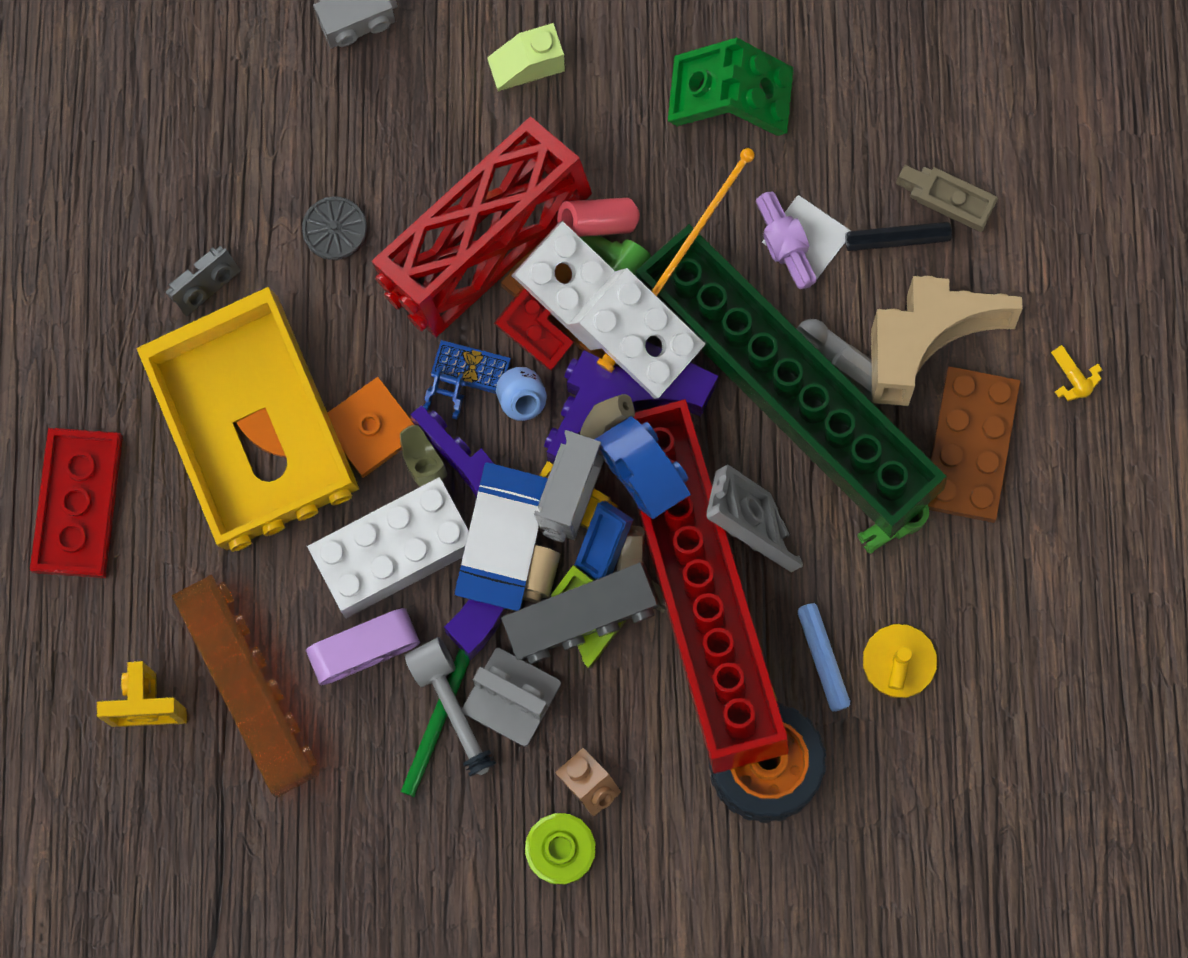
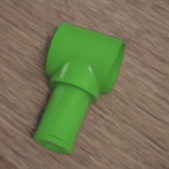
(618, 254)
(880, 538)

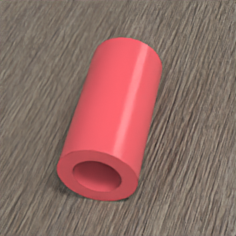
(600, 216)

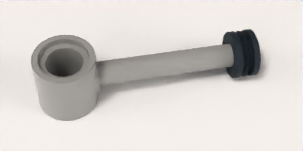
(430, 665)

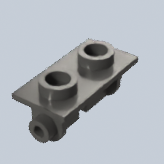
(213, 272)

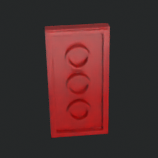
(76, 503)

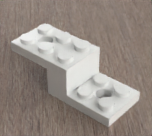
(608, 309)

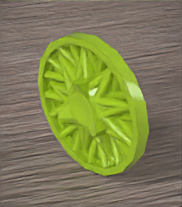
(560, 848)

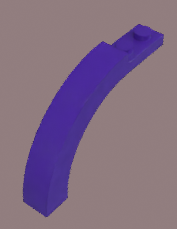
(476, 620)

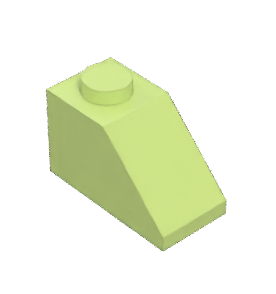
(527, 58)

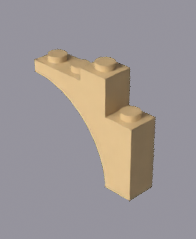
(933, 318)

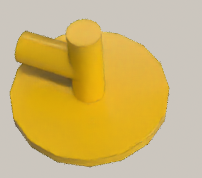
(899, 661)

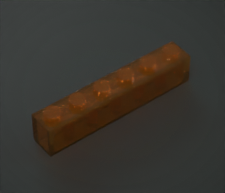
(244, 686)

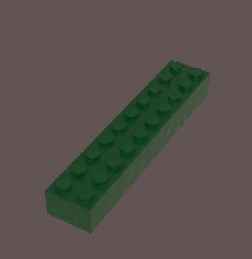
(795, 385)

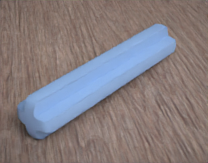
(823, 657)

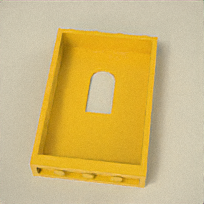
(221, 374)

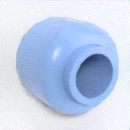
(521, 393)

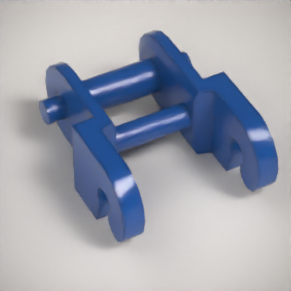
(457, 398)

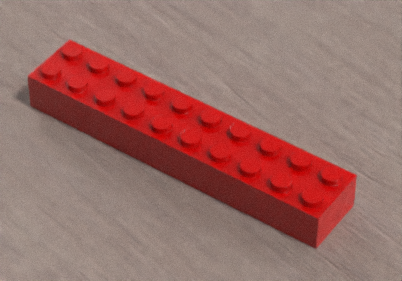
(710, 610)

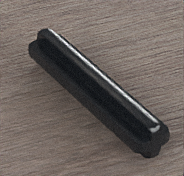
(898, 236)

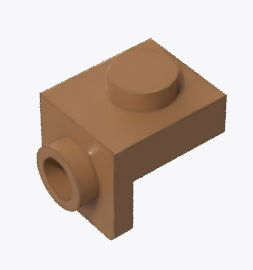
(588, 782)

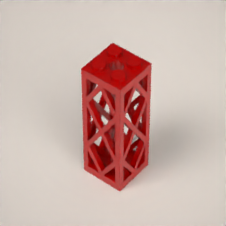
(505, 232)

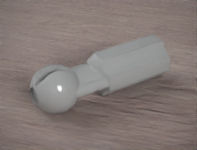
(844, 357)

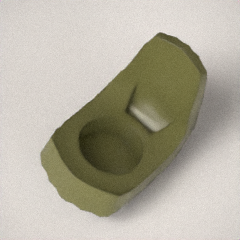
(421, 456)

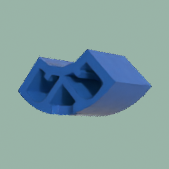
(643, 466)

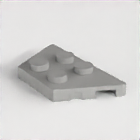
(750, 515)

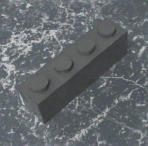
(581, 612)

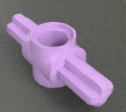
(786, 240)

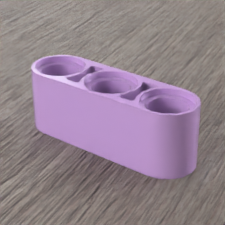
(362, 646)

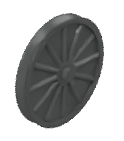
(334, 228)

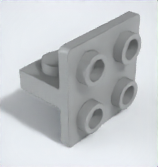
(510, 696)

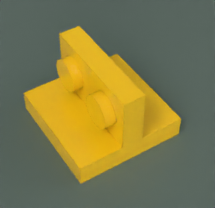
(142, 703)

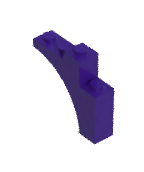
(595, 384)

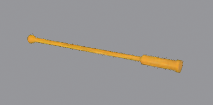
(746, 155)

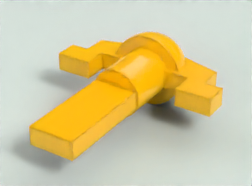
(1082, 386)

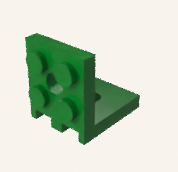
(731, 85)

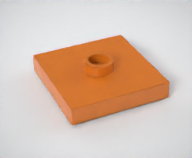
(369, 426)

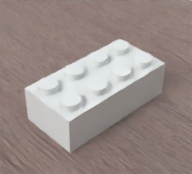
(391, 547)

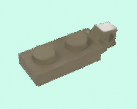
(948, 195)

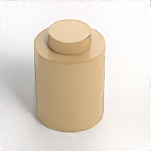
(541, 574)

